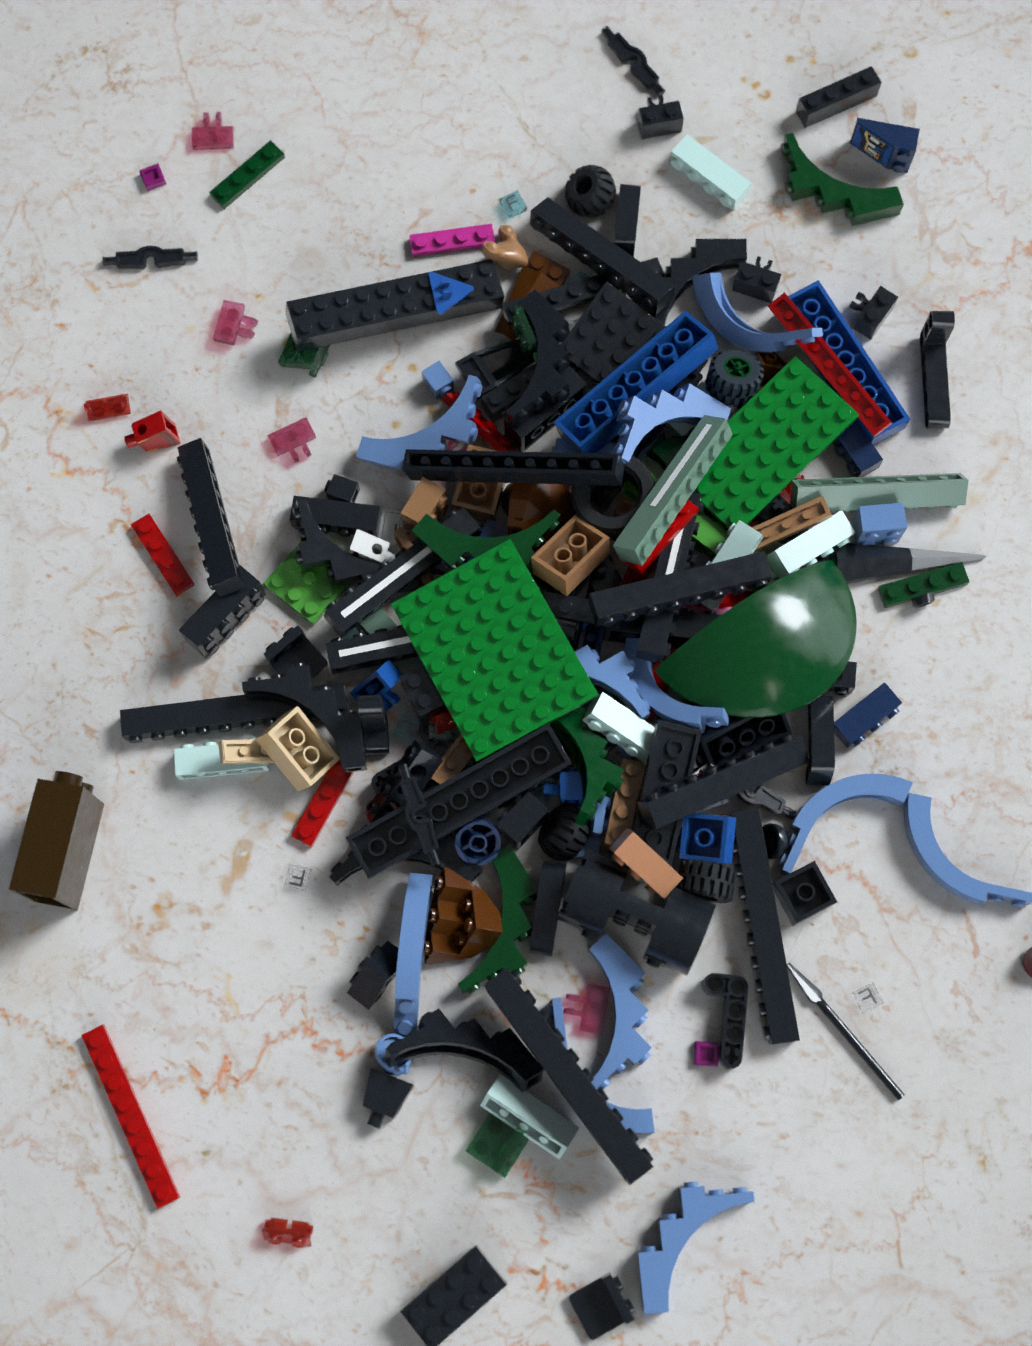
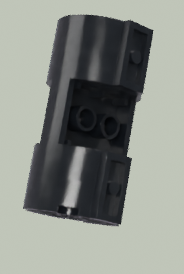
(674, 929)

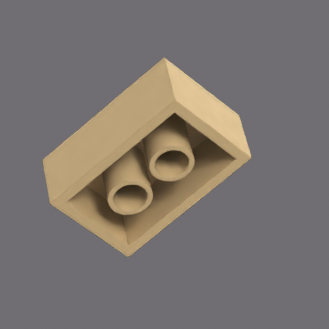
(297, 749)

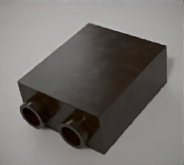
(57, 841)

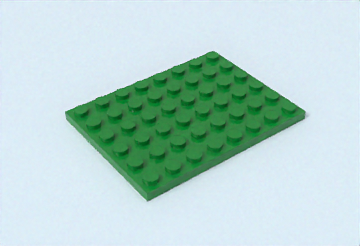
(494, 650)

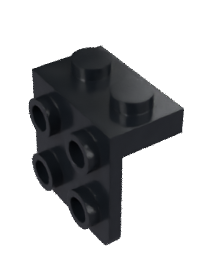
(294, 649)
(601, 1306)

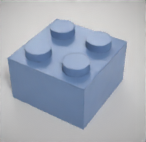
(879, 524)

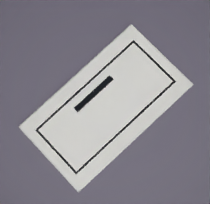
(389, 522)

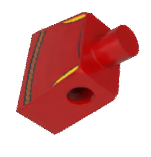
(153, 433)

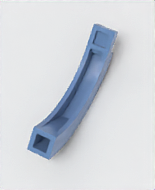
(665, 706)

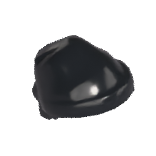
(775, 839)

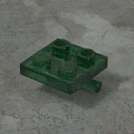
(525, 334)
(305, 359)
(497, 1145)

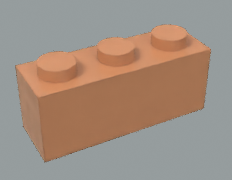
(644, 864)

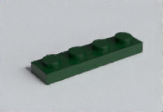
(247, 174)
(931, 581)

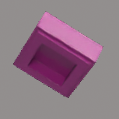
(152, 177)
(706, 1053)

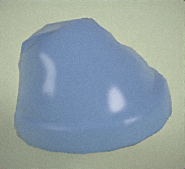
(380, 1050)

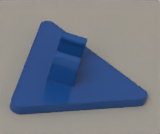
(447, 291)

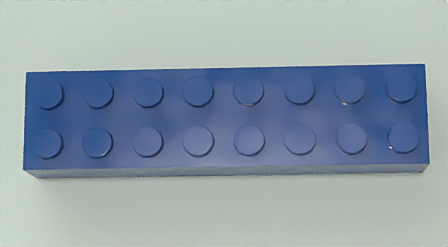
(822, 313)
(652, 368)

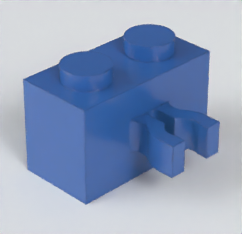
(380, 683)
(568, 788)

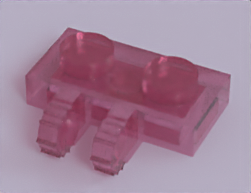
(212, 137)
(229, 323)
(291, 437)
(593, 1008)

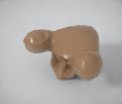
(509, 252)

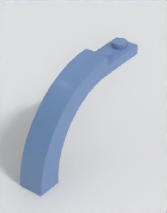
(724, 319)
(872, 786)
(936, 864)
(411, 953)
(637, 1119)

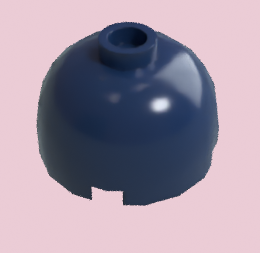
(478, 841)

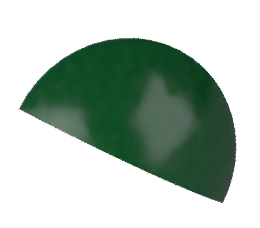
(770, 648)

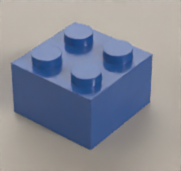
(708, 838)

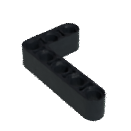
(934, 368)

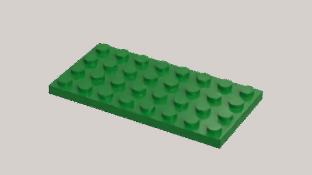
(773, 443)

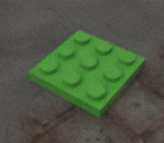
(304, 590)

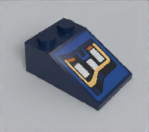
(886, 143)

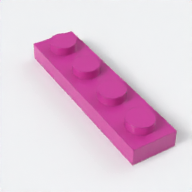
(450, 240)

